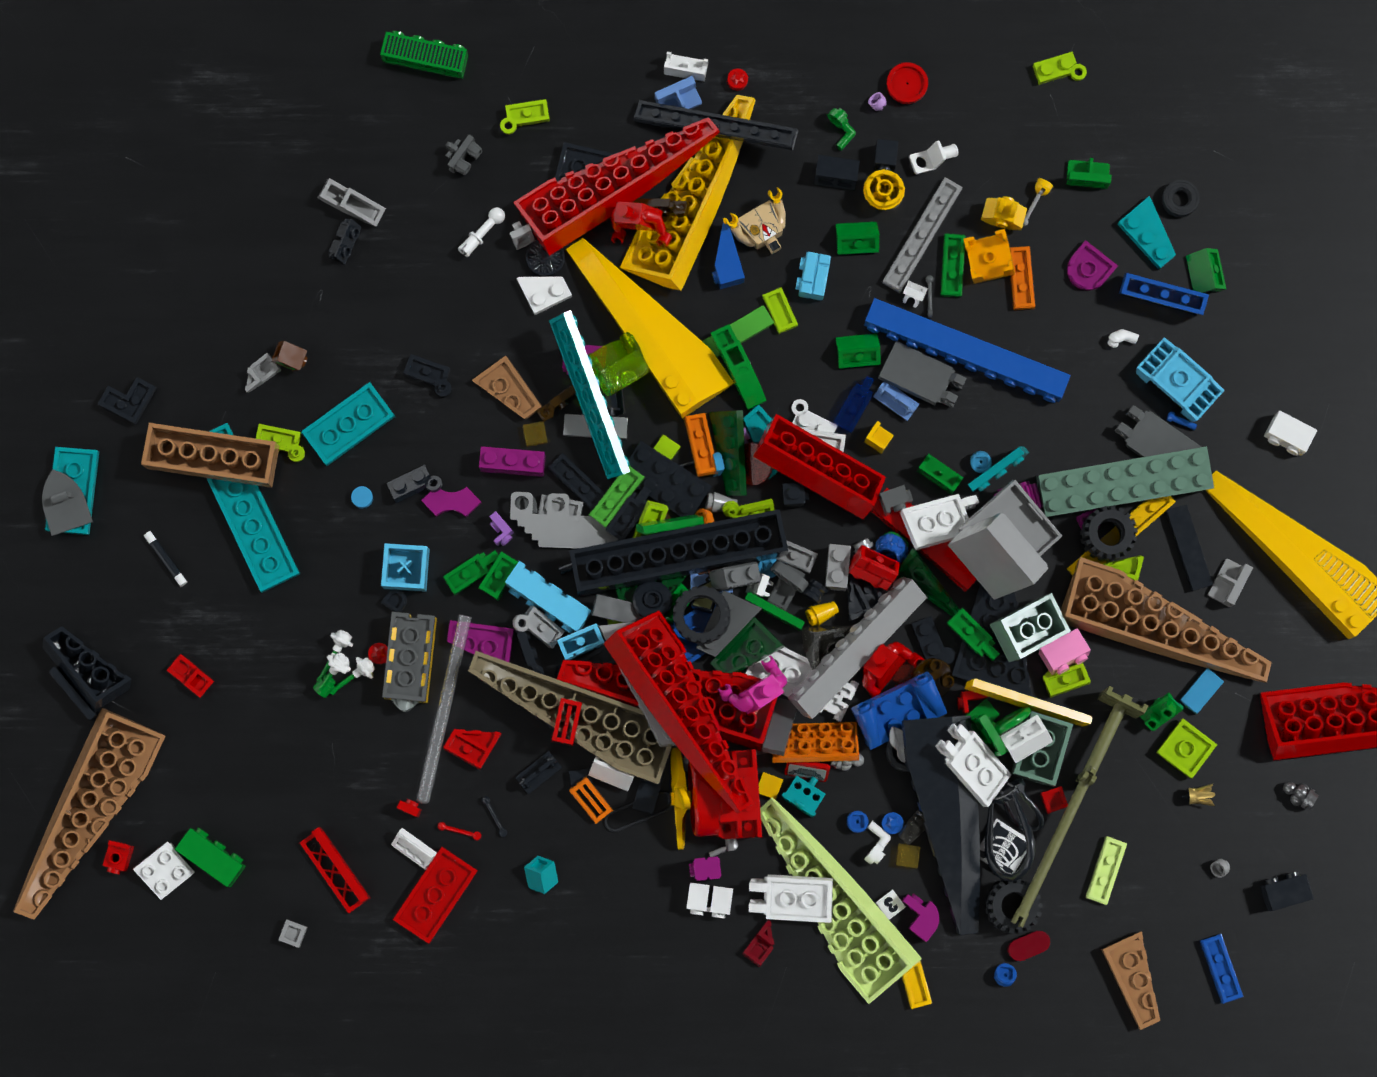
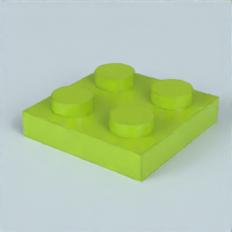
(1186, 748)

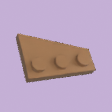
(509, 387)

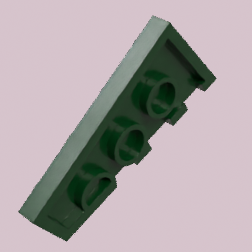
(729, 441)

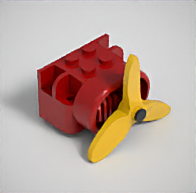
(708, 810)

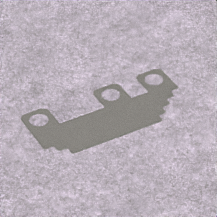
(558, 528)

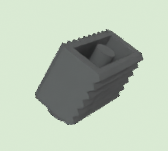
(735, 576)

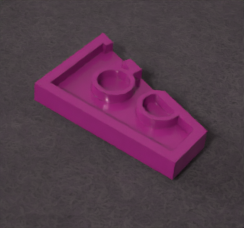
(486, 639)

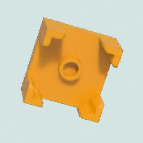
(989, 257)

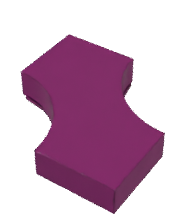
(442, 501)

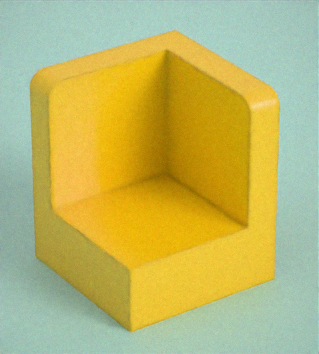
(878, 438)

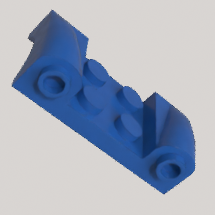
(908, 701)

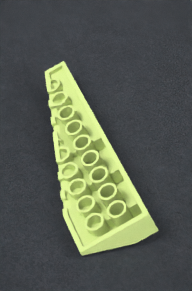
(860, 935)

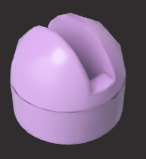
(877, 101)

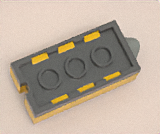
(409, 659)

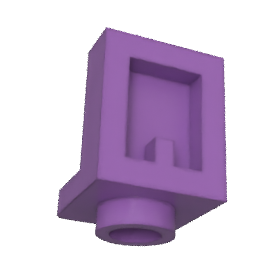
(500, 525)

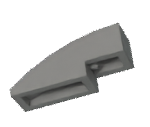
(351, 202)

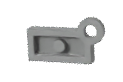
(539, 626)

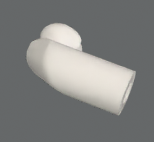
(1122, 335)

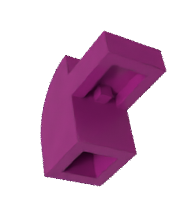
(927, 919)

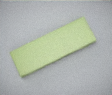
(1106, 870)

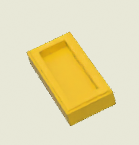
(916, 987)

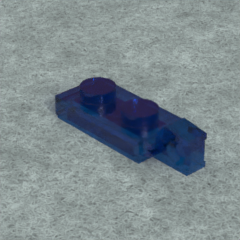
(854, 406)

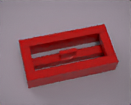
(562, 740)

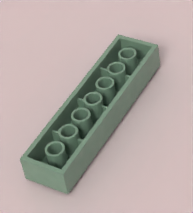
(1125, 481)

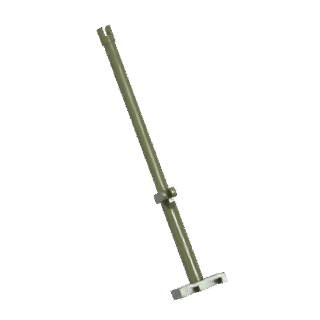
(1121, 706)

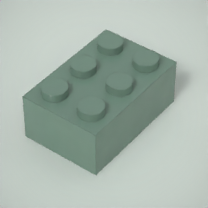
(1030, 627)
(1046, 763)

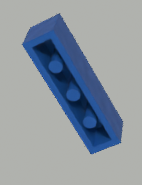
(1164, 294)

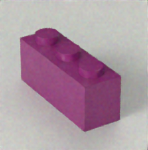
(512, 461)

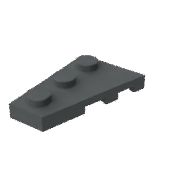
(740, 615)

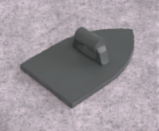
(64, 504)

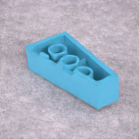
(547, 598)

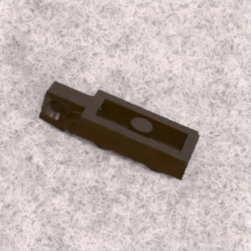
(668, 206)
(559, 401)

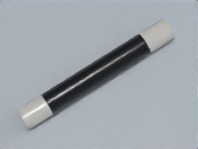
(165, 558)

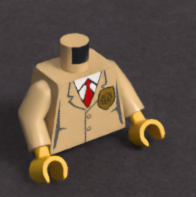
(761, 224)

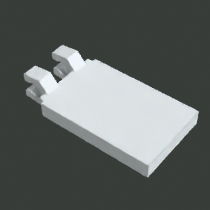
(937, 520)
(974, 764)
(793, 898)

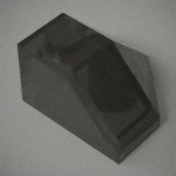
(821, 641)

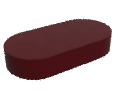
(1028, 945)

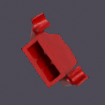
(638, 217)
(884, 665)

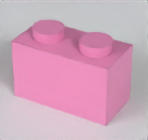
(1065, 652)

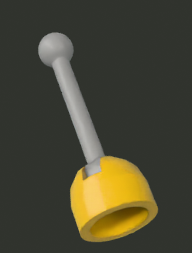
(1042, 188)

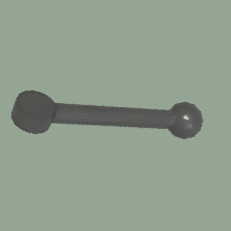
(929, 279)

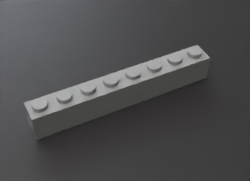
(857, 647)

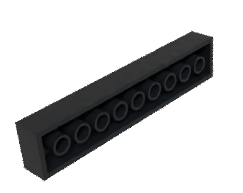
(678, 552)

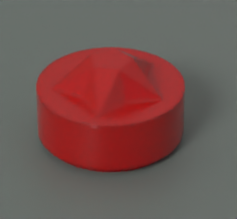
(737, 79)
(378, 653)

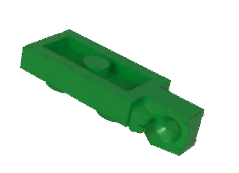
(470, 571)
(973, 634)

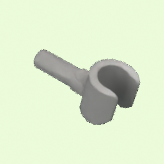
(731, 845)

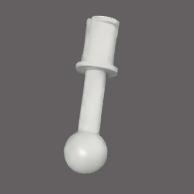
(495, 216)

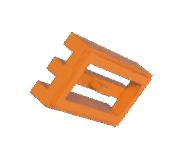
(579, 785)

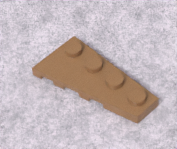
(1130, 968)

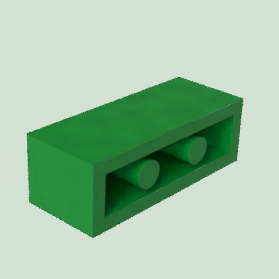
(211, 856)

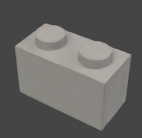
(837, 567)

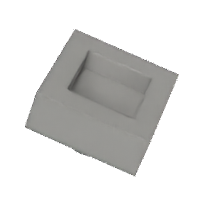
(293, 933)

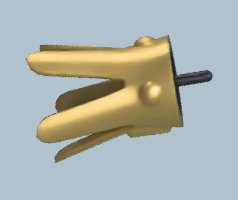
(1199, 795)

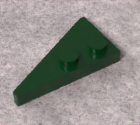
(916, 569)

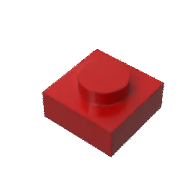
(1054, 799)
(409, 807)

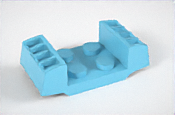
(1180, 379)

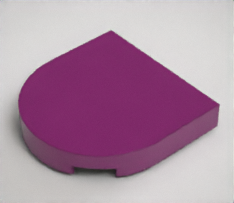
(1089, 267)

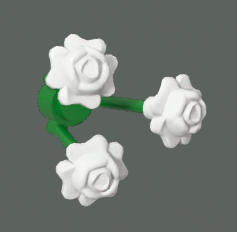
(340, 663)

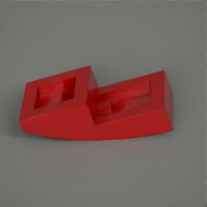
(190, 675)

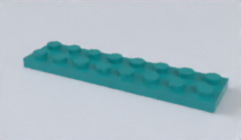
(589, 395)
(254, 529)

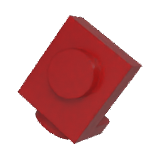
(962, 701)

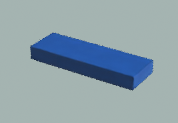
(1221, 968)

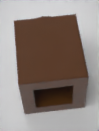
(289, 356)

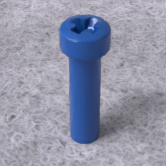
(1172, 417)

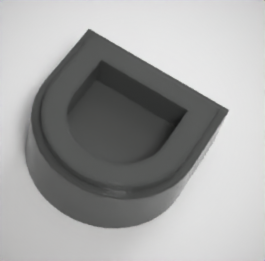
(522, 503)

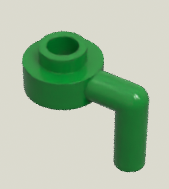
(839, 119)

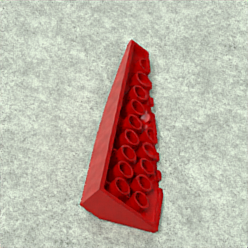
(735, 725)

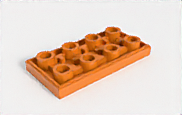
(821, 743)

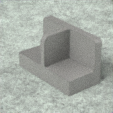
(1229, 582)

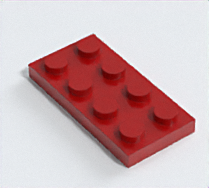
(435, 895)

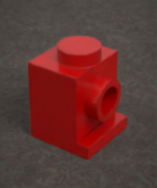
(124, 851)

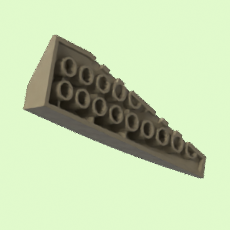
(605, 726)

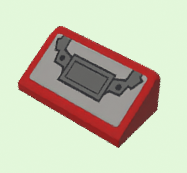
(807, 770)

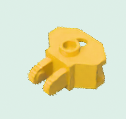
(1004, 213)

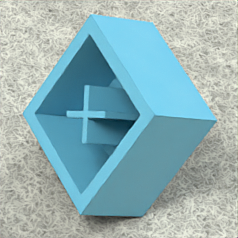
(405, 567)

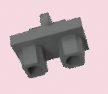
(457, 162)

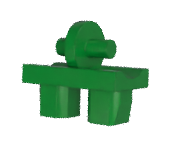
(1161, 711)

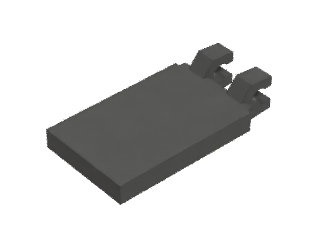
(921, 375)
(1152, 435)

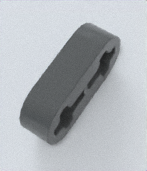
(789, 576)

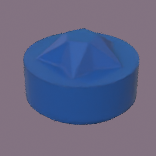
(857, 821)
(892, 823)
(1005, 975)

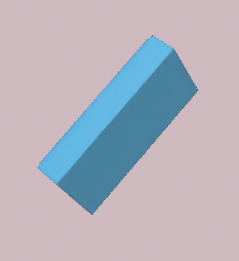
(1201, 691)

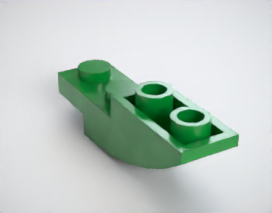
(738, 366)

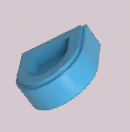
(718, 463)

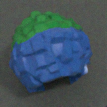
(892, 545)

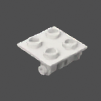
(164, 870)

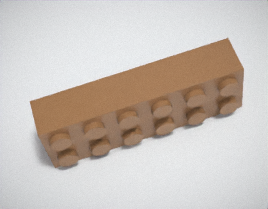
(210, 455)

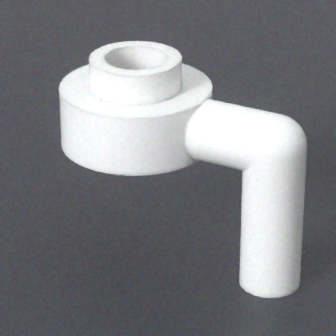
(876, 853)

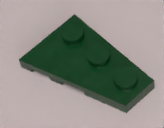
(747, 648)

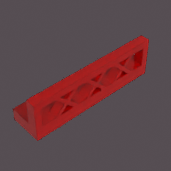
(340, 864)

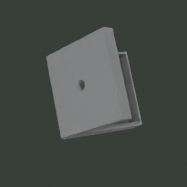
(1006, 542)

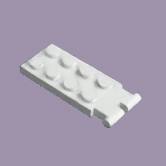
(795, 670)

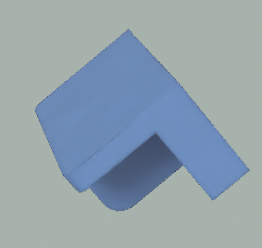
(680, 94)

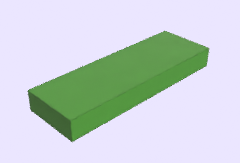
(616, 496)

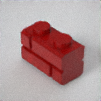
(874, 567)

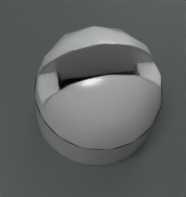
(1217, 866)

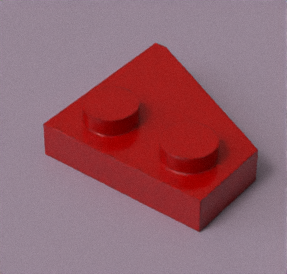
(472, 745)

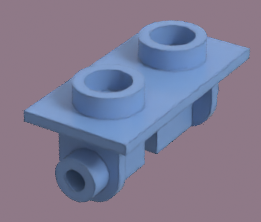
(896, 400)

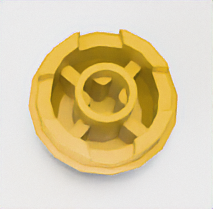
(884, 189)

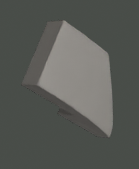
(260, 372)

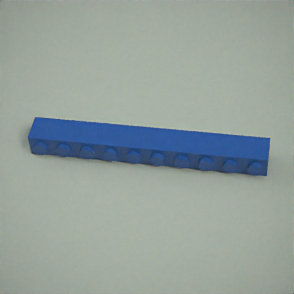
(966, 350)

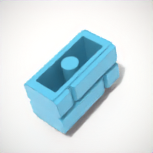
(814, 275)
(581, 642)

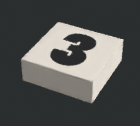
(890, 904)

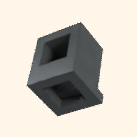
(895, 499)

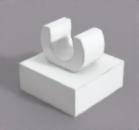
(915, 291)
(759, 588)

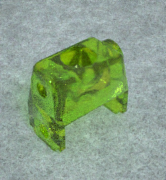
(619, 364)

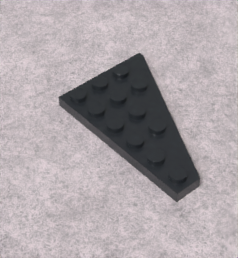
(999, 672)

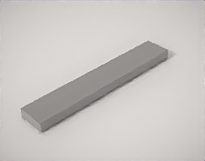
(922, 235)

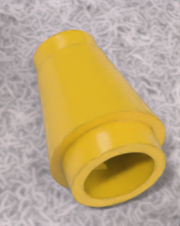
(820, 613)

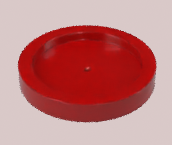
(910, 74)

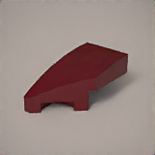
(761, 945)

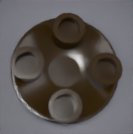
(939, 671)

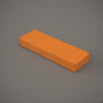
(1022, 280)
(700, 444)

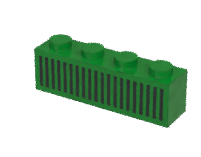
(424, 54)

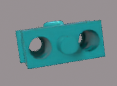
(801, 801)

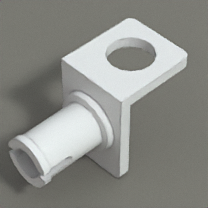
(933, 156)

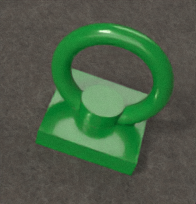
(991, 731)

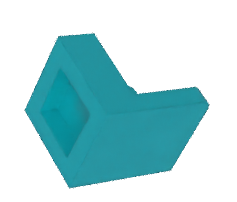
(541, 874)

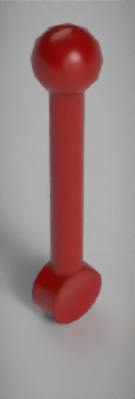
(476, 835)

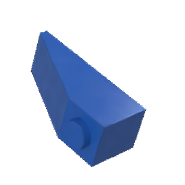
(727, 264)

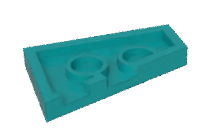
(1148, 233)
(999, 469)

